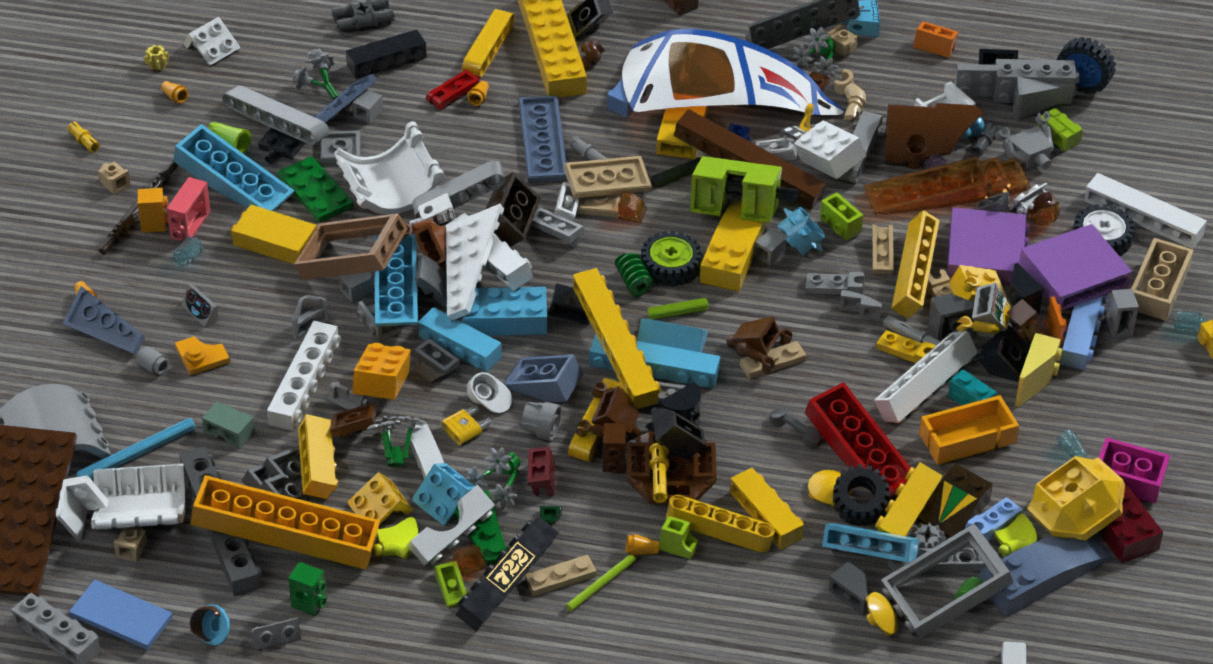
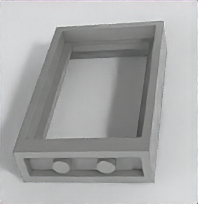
(970, 535)

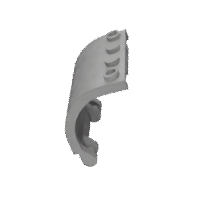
(57, 409)

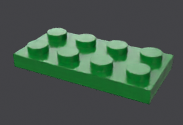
(315, 189)

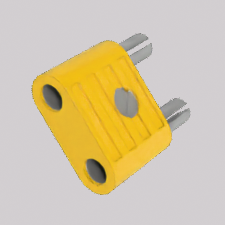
(462, 426)

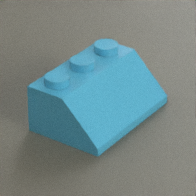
(672, 335)

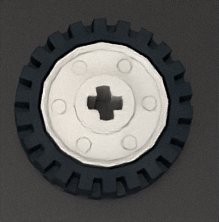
(1111, 224)

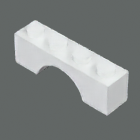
(430, 543)

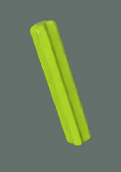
(677, 308)

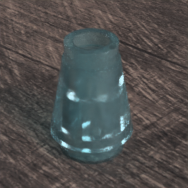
(1071, 444)

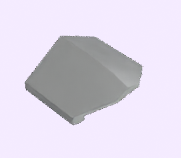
(308, 310)

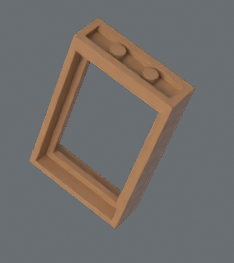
(390, 232)

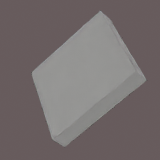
(345, 140)

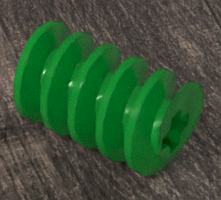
(633, 273)

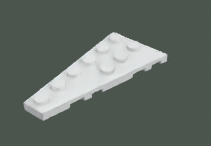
(466, 253)

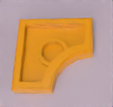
(215, 355)

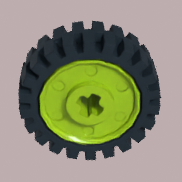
(671, 258)

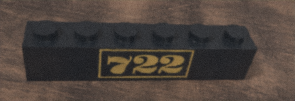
(506, 574)

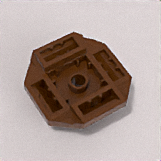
(684, 477)

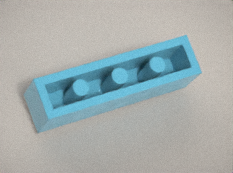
(460, 339)
(870, 542)

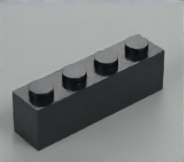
(386, 54)

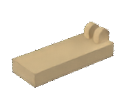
(882, 250)

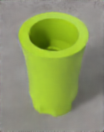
(236, 137)

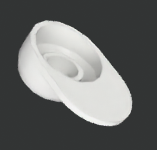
(489, 392)

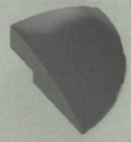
(278, 475)

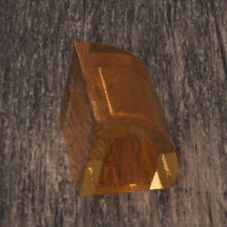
(631, 208)
(469, 559)

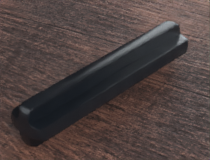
(675, 172)

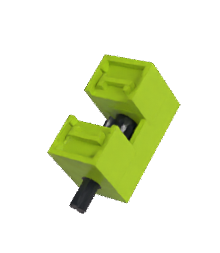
(756, 183)

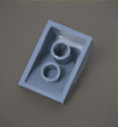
(546, 377)

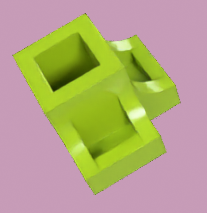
(677, 538)

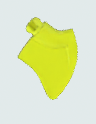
(1016, 535)
(394, 540)

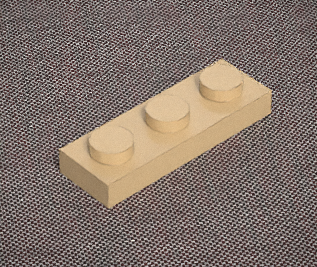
(784, 357)
(560, 575)

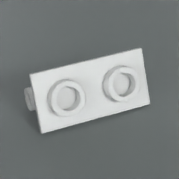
(1023, 202)

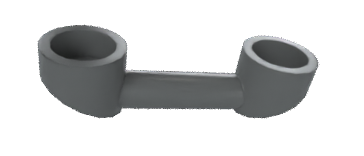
(811, 435)

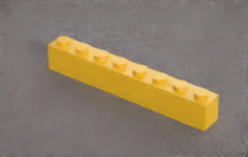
(615, 338)

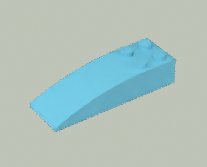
(229, 170)
(396, 287)

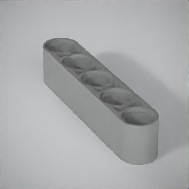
(867, 131)
(466, 186)

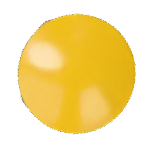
(822, 486)
(882, 613)

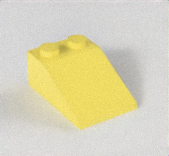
(1038, 367)

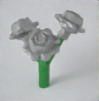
(323, 63)

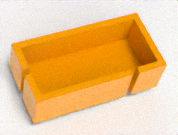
(968, 429)

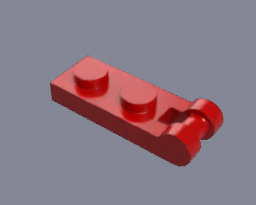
(452, 89)

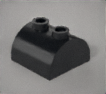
(685, 403)

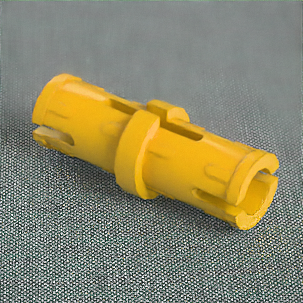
(83, 137)

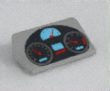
(199, 306)

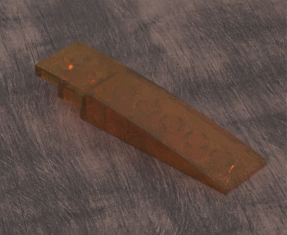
(946, 186)

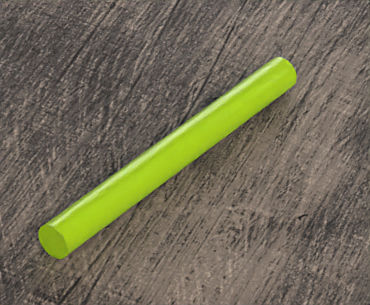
(602, 581)

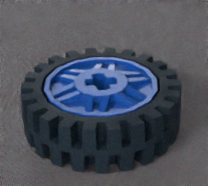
(1091, 62)

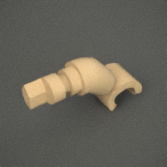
(854, 94)

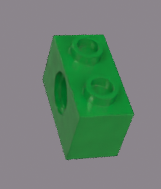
(307, 589)

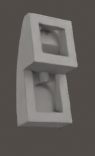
(866, 306)

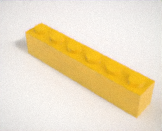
(915, 264)

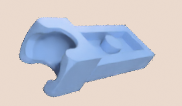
(996, 517)

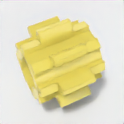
(156, 57)

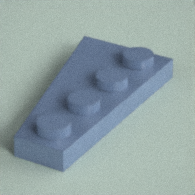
(345, 98)
(100, 322)

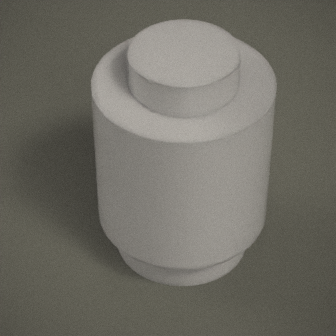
(152, 360)

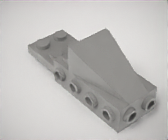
(1026, 83)

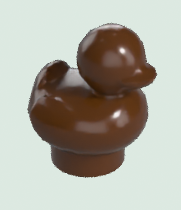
(593, 51)

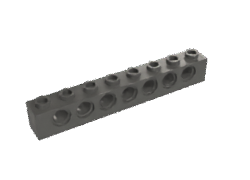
(231, 551)

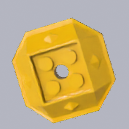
(1078, 498)

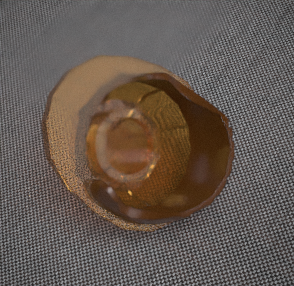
(1045, 209)

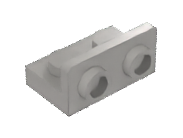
(367, 315)

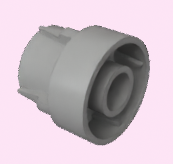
(541, 419)

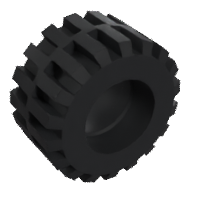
(861, 478)

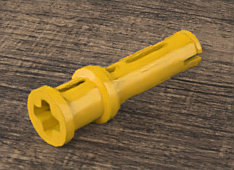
(659, 466)

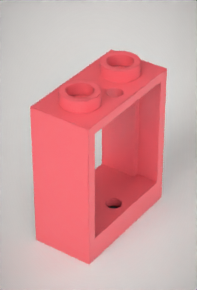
(187, 210)

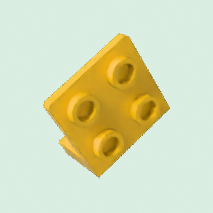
(379, 499)

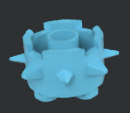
(801, 231)

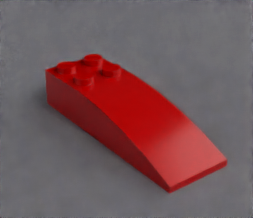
(856, 435)

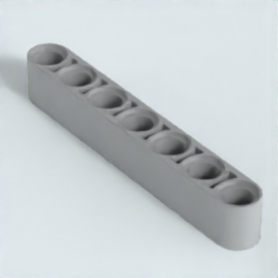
(275, 115)

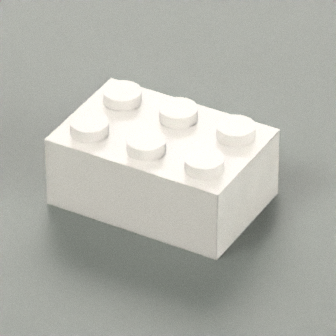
(830, 149)

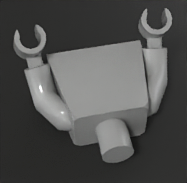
(1031, 146)

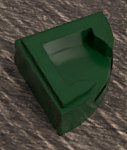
(550, 514)

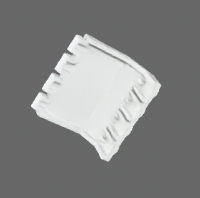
(140, 496)

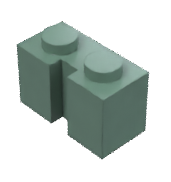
(228, 423)

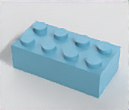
(509, 311)

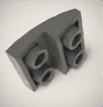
(432, 279)

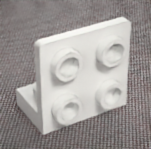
(212, 41)
(77, 498)

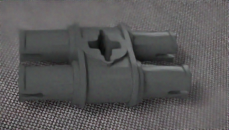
(362, 14)

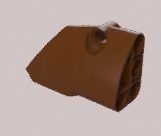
(923, 131)

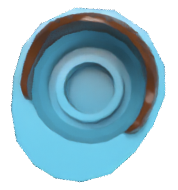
(210, 624)

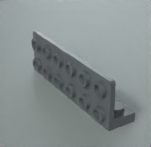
(799, 20)

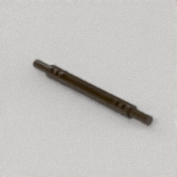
(133, 213)

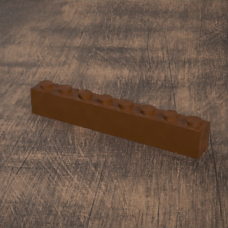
(724, 144)

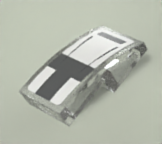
(792, 133)

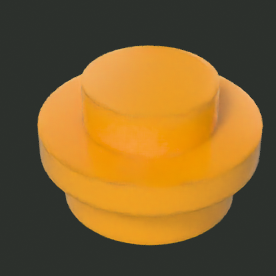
(195, 354)

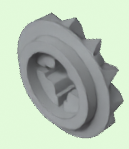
(936, 535)

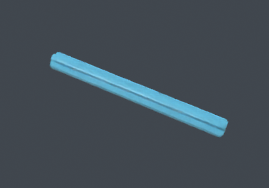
(139, 448)

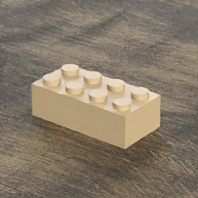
(1161, 278)

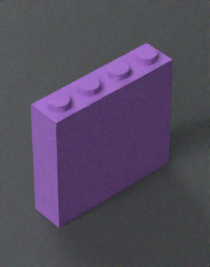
(986, 241)
(1075, 266)

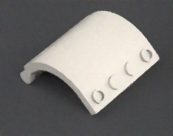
(394, 177)

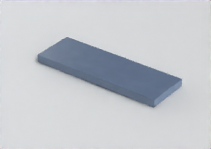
(542, 139)

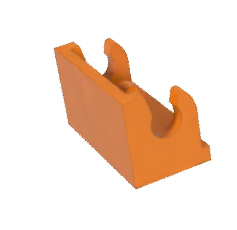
(935, 39)

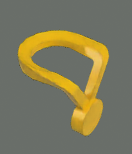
(808, 112)

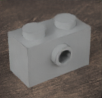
(1122, 313)

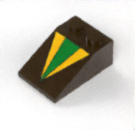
(956, 500)

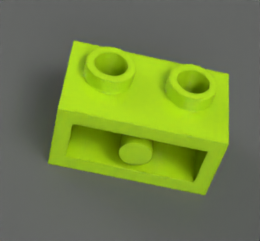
(841, 216)

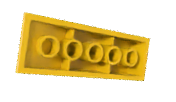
(731, 249)

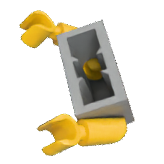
(989, 308)

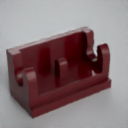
(541, 470)

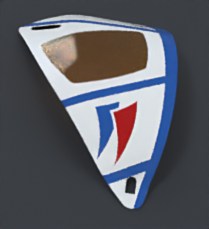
(714, 70)

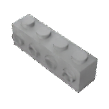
(56, 629)

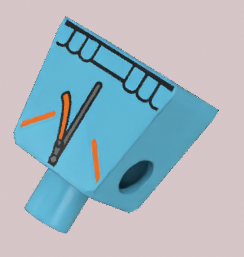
(868, 22)

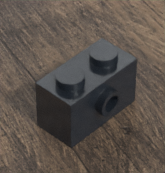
(563, 300)

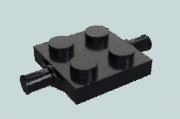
(279, 145)

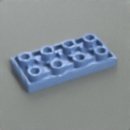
(121, 614)

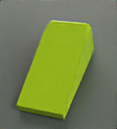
(450, 583)

